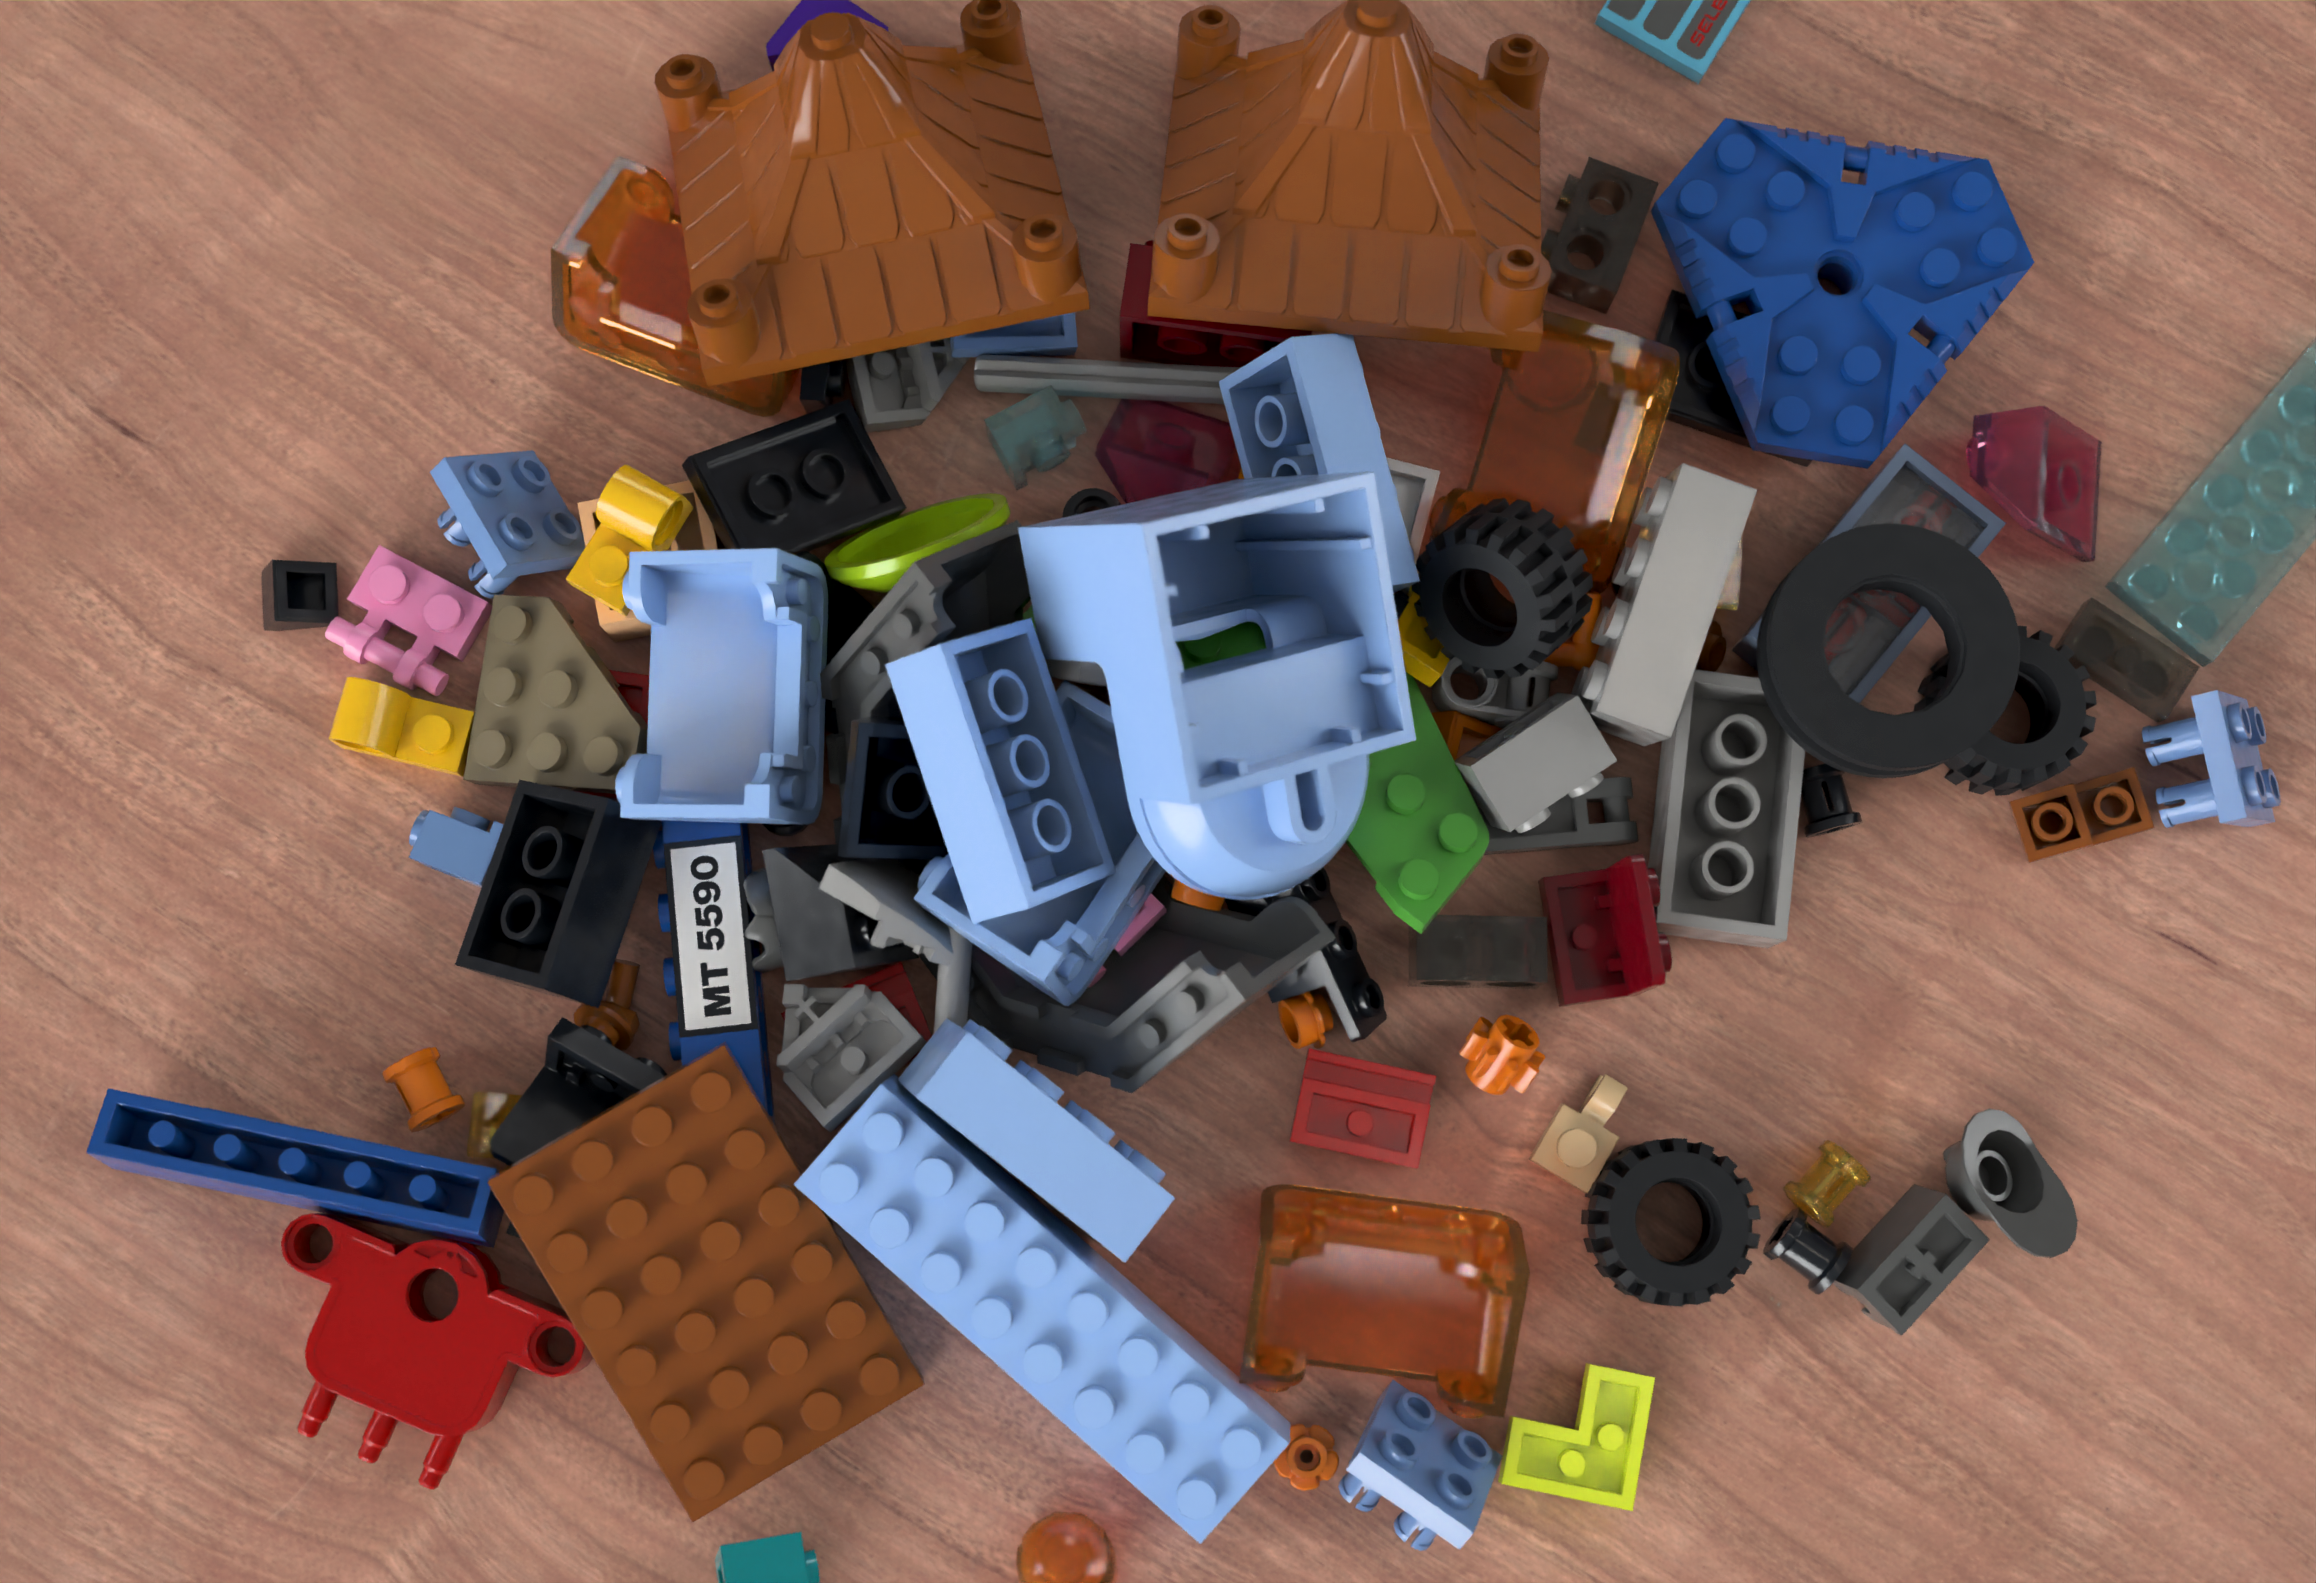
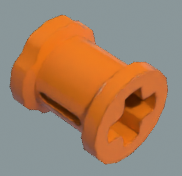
(423, 1089)

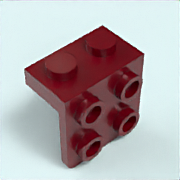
(1605, 932)

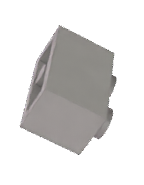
(1536, 763)

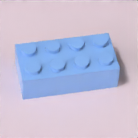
(1311, 414)
(1001, 770)
(1046, 1146)

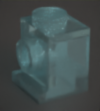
(1034, 434)

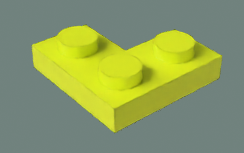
(1597, 1457)

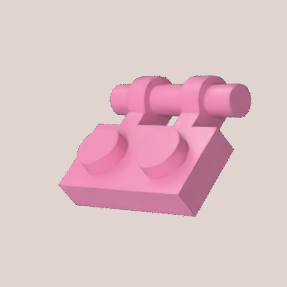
(418, 603)

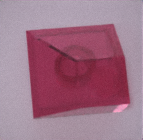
(1163, 449)
(2040, 474)

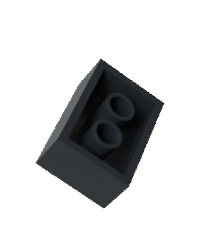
(558, 893)

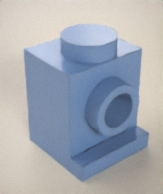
(455, 843)

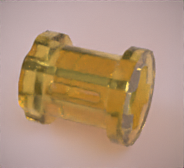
(1827, 1183)

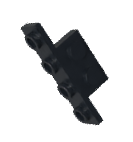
(1335, 966)

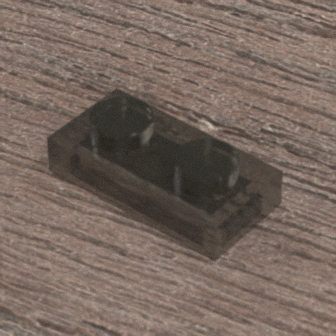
(2127, 660)

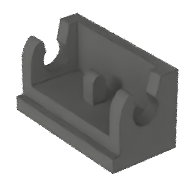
(1910, 1257)

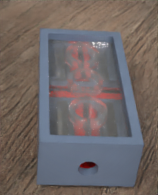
(1877, 624)

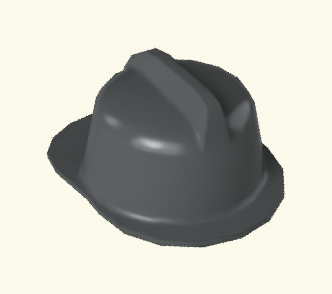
(2006, 1180)

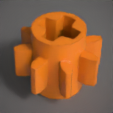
(1502, 1054)

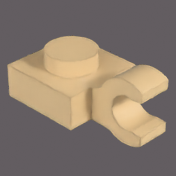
(1577, 1142)

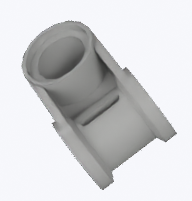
(1498, 699)

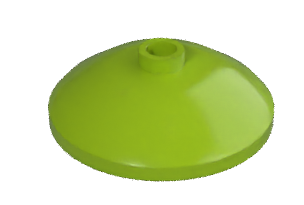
(886, 551)

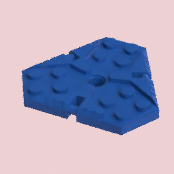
(1908, 246)

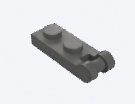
(1569, 823)

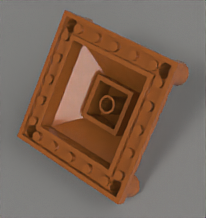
(1353, 183)
(867, 195)

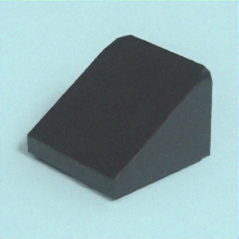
(299, 594)

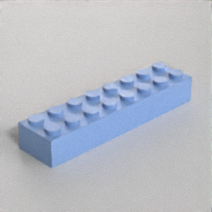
(1046, 1308)

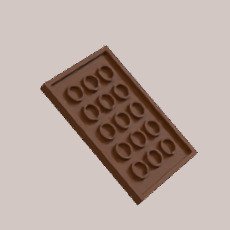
(706, 1281)

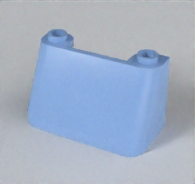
(729, 687)
(1070, 936)

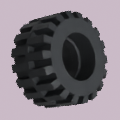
(1533, 564)
(2057, 721)
(1724, 1213)

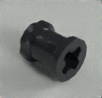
(1840, 811)
(1808, 1251)

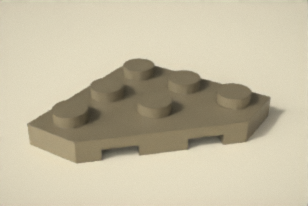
(547, 705)

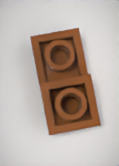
(2081, 815)

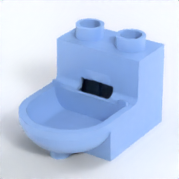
(1260, 759)

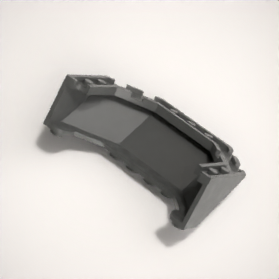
(1182, 974)

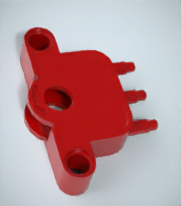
(400, 1359)

